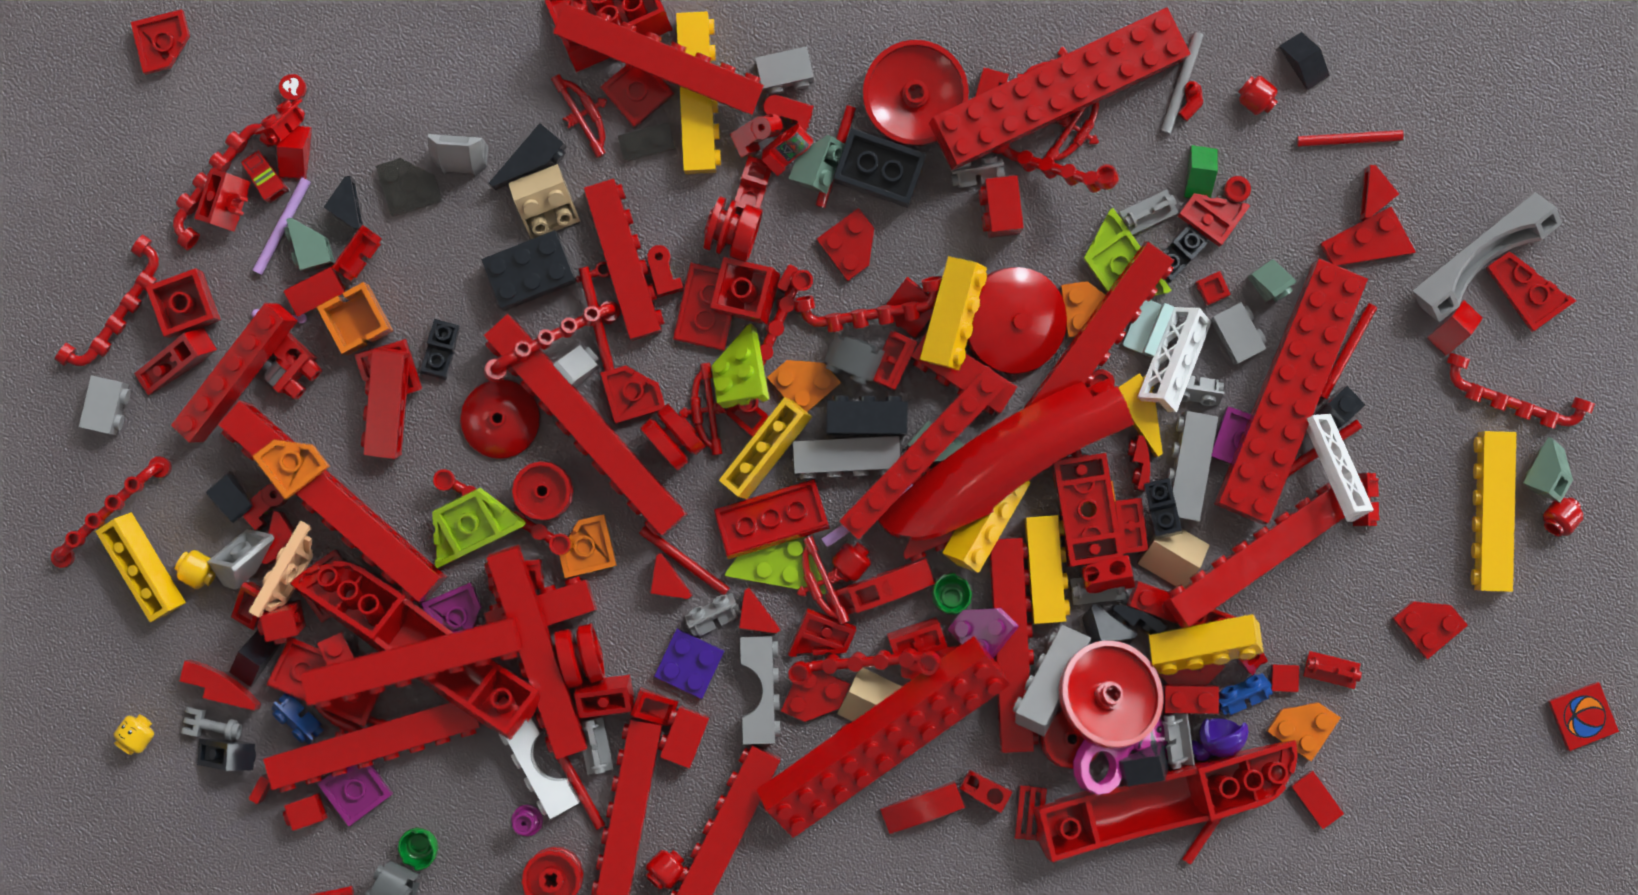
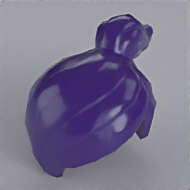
(1219, 738)

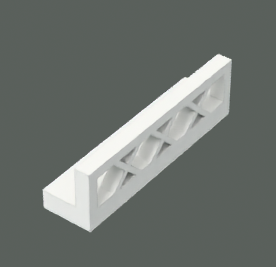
(1181, 358)
(1338, 467)

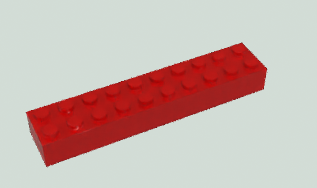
(1059, 88)
(1290, 391)
(588, 428)
(342, 511)
(882, 737)

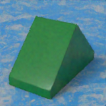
(1201, 171)

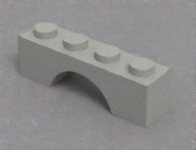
(760, 724)

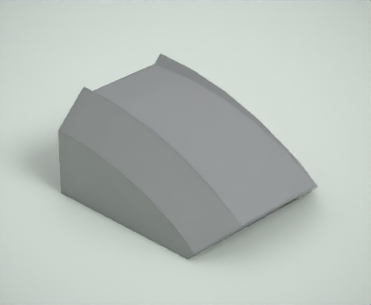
(458, 153)

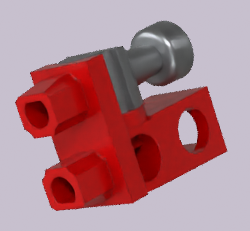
(291, 363)

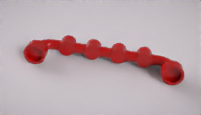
(1104, 178)
(188, 204)
(800, 281)
(860, 317)
(115, 322)
(496, 368)
(1523, 409)
(559, 543)
(63, 555)
(927, 663)

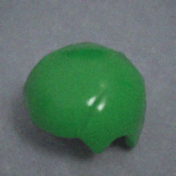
(951, 594)
(418, 848)

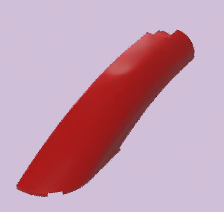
(1005, 458)
(391, 620)
(1185, 798)

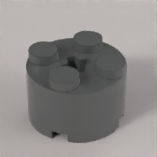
(853, 357)
(394, 880)

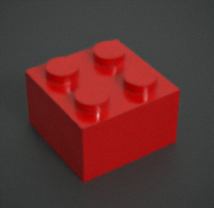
(1002, 206)
(183, 303)

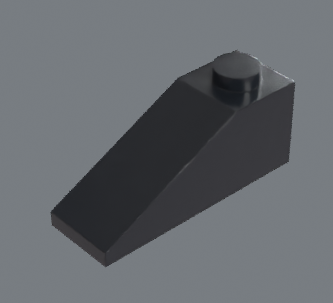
(533, 155)

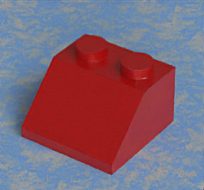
(745, 290)

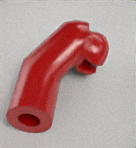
(1194, 100)

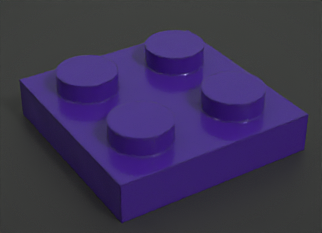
(689, 663)

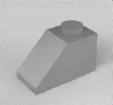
(577, 365)

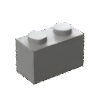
(785, 70)
(1239, 333)
(104, 405)

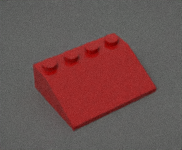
(643, 14)

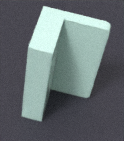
(1149, 328)

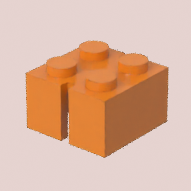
(355, 320)

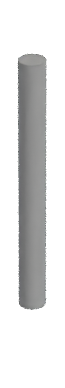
(1182, 80)

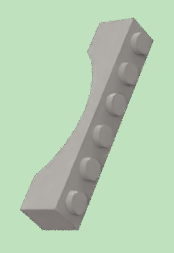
(1525, 224)

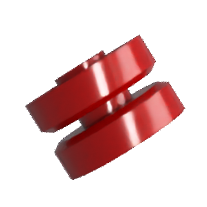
(673, 436)
(558, 495)
(575, 656)
(1055, 743)
(549, 861)

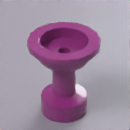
(527, 820)

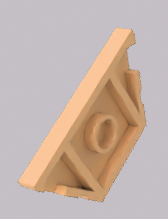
(290, 563)

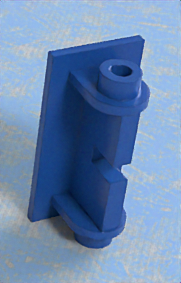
(1255, 688)
(302, 727)

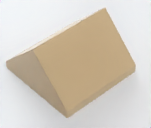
(1174, 557)
(865, 693)

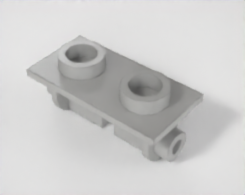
(986, 167)
(1149, 212)
(1208, 392)
(1081, 596)
(701, 618)
(1179, 737)
(597, 754)

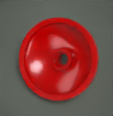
(518, 423)

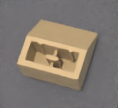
(544, 201)

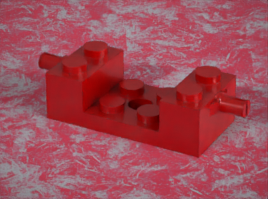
(1083, 480)

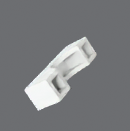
(553, 793)

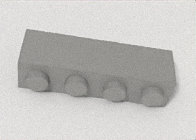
(845, 455)
(1192, 462)
(1042, 695)

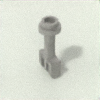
(231, 730)

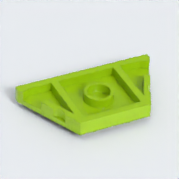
(1112, 252)
(740, 371)
(470, 524)
(775, 565)

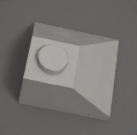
(241, 558)

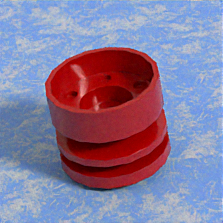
(732, 229)

